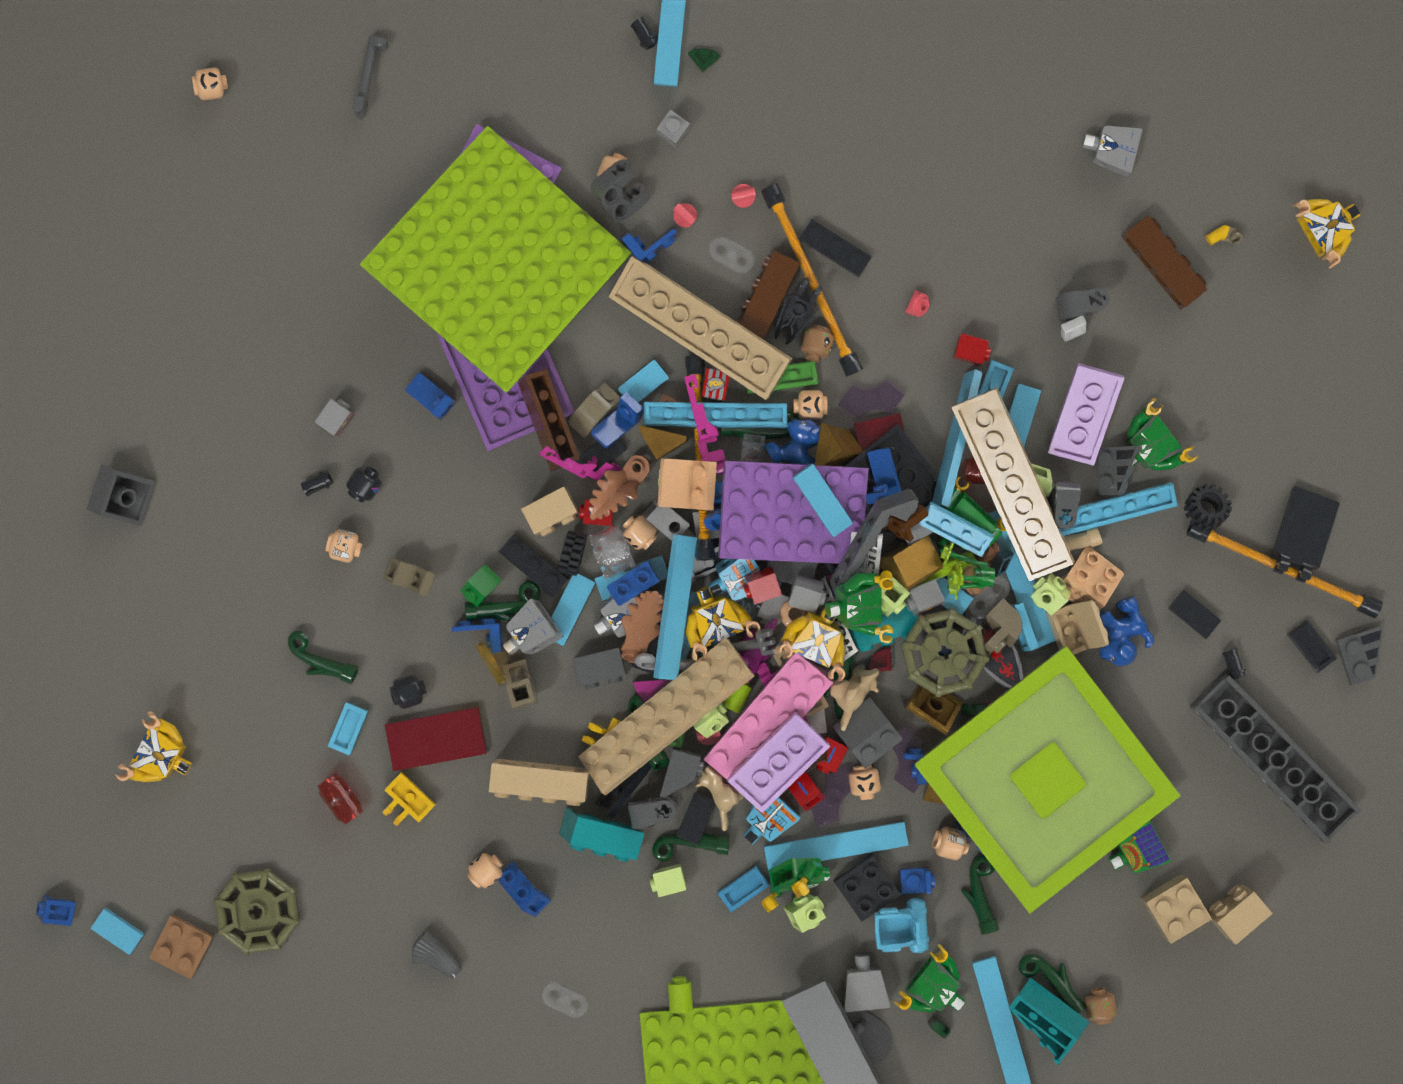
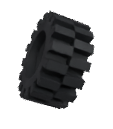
(1216, 499)
(572, 553)

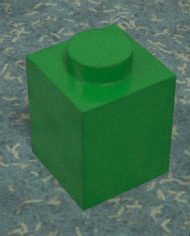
(480, 585)

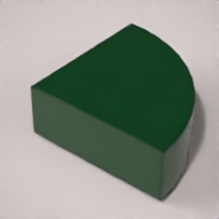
(703, 58)
(972, 709)
(937, 1026)

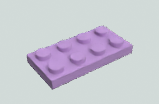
(1085, 414)
(778, 762)

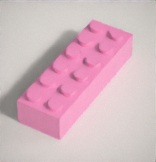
(790, 690)

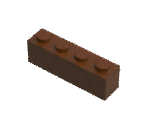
(1164, 262)
(768, 293)
(547, 416)

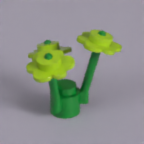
(981, 577)

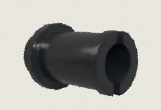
(644, 34)
(317, 483)
(1234, 666)

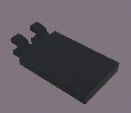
(1304, 532)

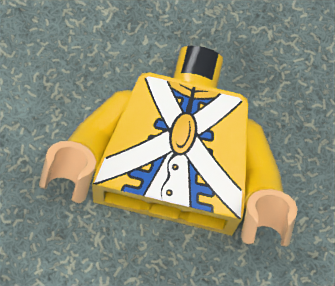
(1327, 227)
(715, 620)
(817, 640)
(157, 754)

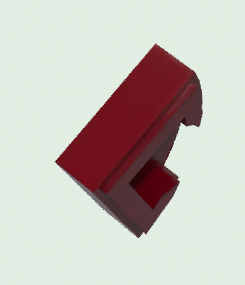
(881, 660)

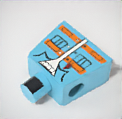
(732, 577)
(771, 822)

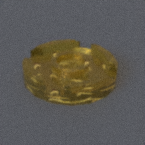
(490, 663)

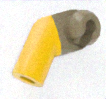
(1226, 234)

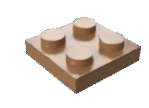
(181, 946)

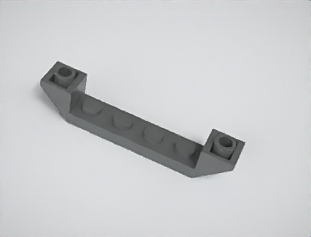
(898, 505)

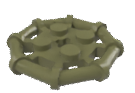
(932, 645)
(265, 900)

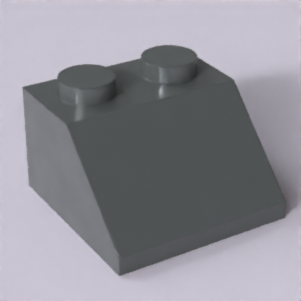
(120, 495)
(868, 733)
(681, 770)

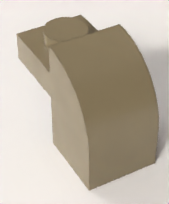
(594, 409)
(409, 576)
(1005, 624)
(520, 685)

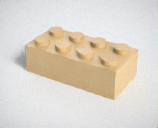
(540, 781)

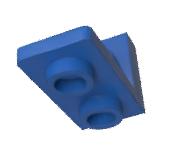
(635, 246)
(430, 396)
(619, 422)
(884, 475)
(633, 583)
(493, 639)
(522, 890)

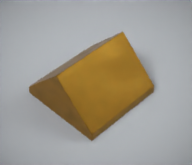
(661, 442)
(835, 446)
(912, 562)
(934, 710)

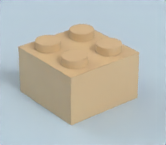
(550, 511)
(1176, 908)
(1239, 913)

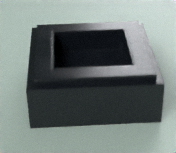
(1002, 561)

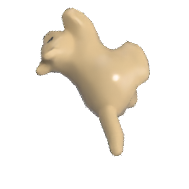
(851, 693)
(723, 792)

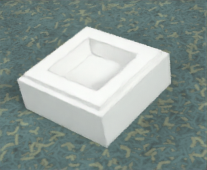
(1073, 328)

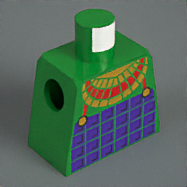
(1140, 851)

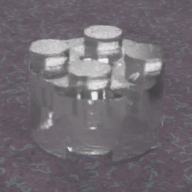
(612, 551)

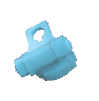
(902, 927)

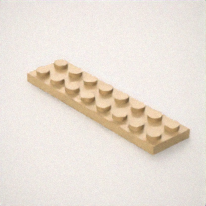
(700, 327)
(1013, 484)
(666, 716)

